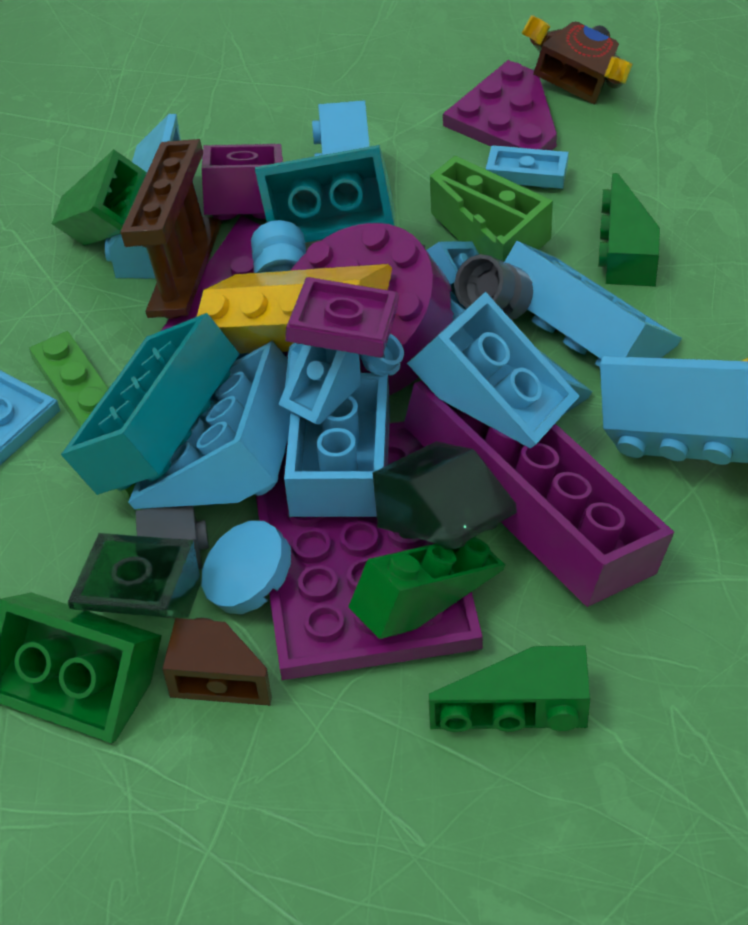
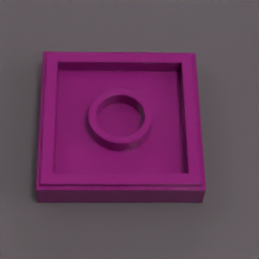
(342, 317)

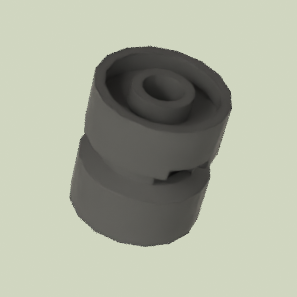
(502, 281)

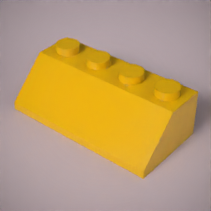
(258, 305)

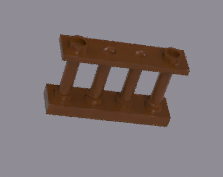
(172, 228)

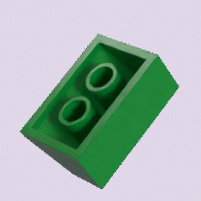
(73, 665)

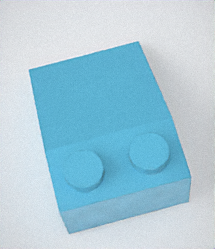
(494, 374)

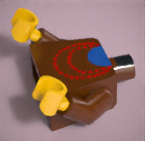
(577, 58)

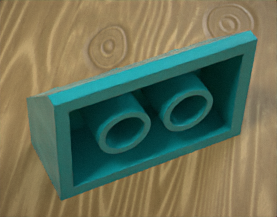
(328, 191)

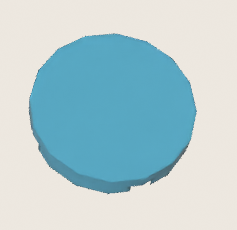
(246, 567)

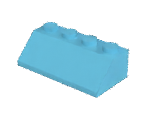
(135, 261)
(586, 311)
(676, 408)

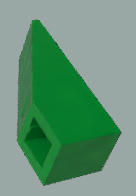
(632, 238)
(417, 584)
(523, 691)

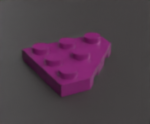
(505, 111)

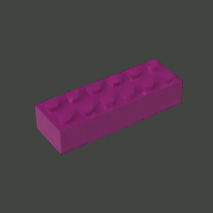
(566, 502)

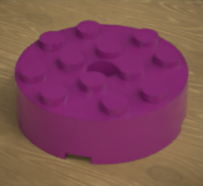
(417, 278)

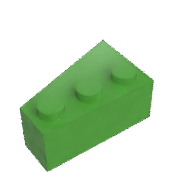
(488, 209)

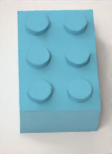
(334, 461)

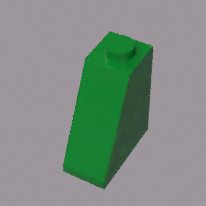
(100, 200)

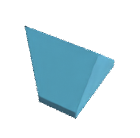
(319, 380)

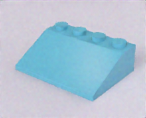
(233, 444)

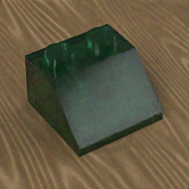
(138, 577)

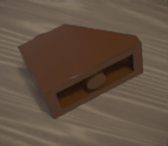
(213, 664)

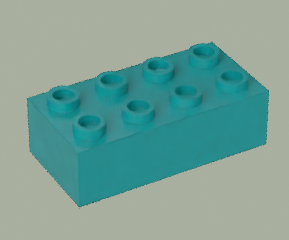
(151, 406)

